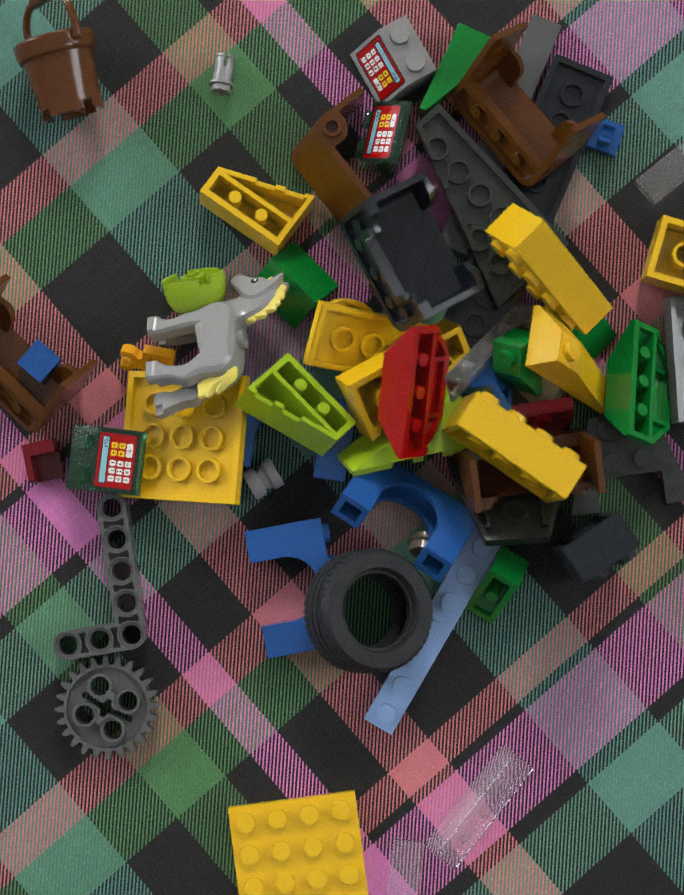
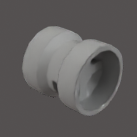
(263, 478)

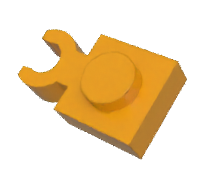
(138, 358)

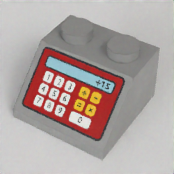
(394, 61)

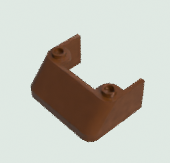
(510, 119)
(324, 166)
(20, 392)
(485, 483)

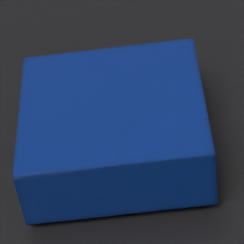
(40, 361)

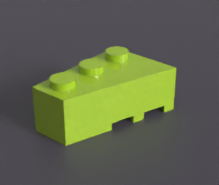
(296, 406)

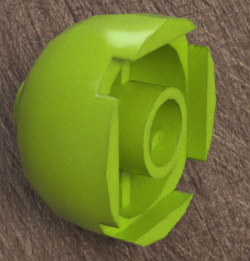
(195, 289)

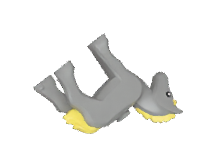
(220, 339)

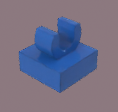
(606, 138)

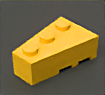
(255, 208)

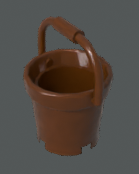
(60, 67)

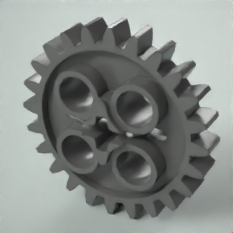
(95, 733)

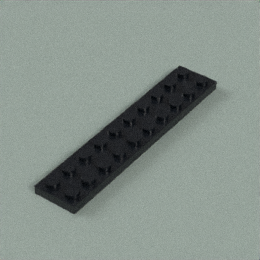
(567, 93)

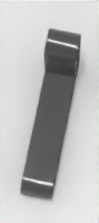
(122, 619)

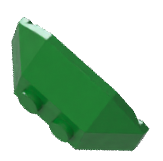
(638, 385)

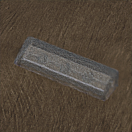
(481, 355)
(478, 806)

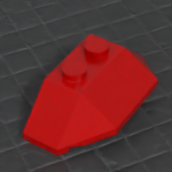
(413, 390)

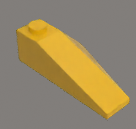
(564, 360)

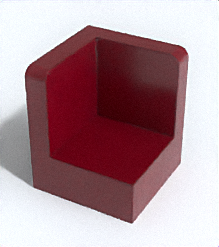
(43, 461)

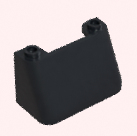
(407, 253)

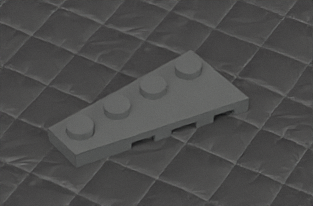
(674, 335)

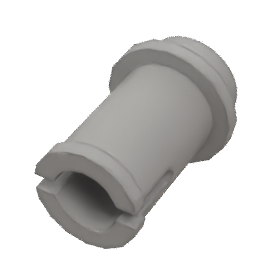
(222, 76)

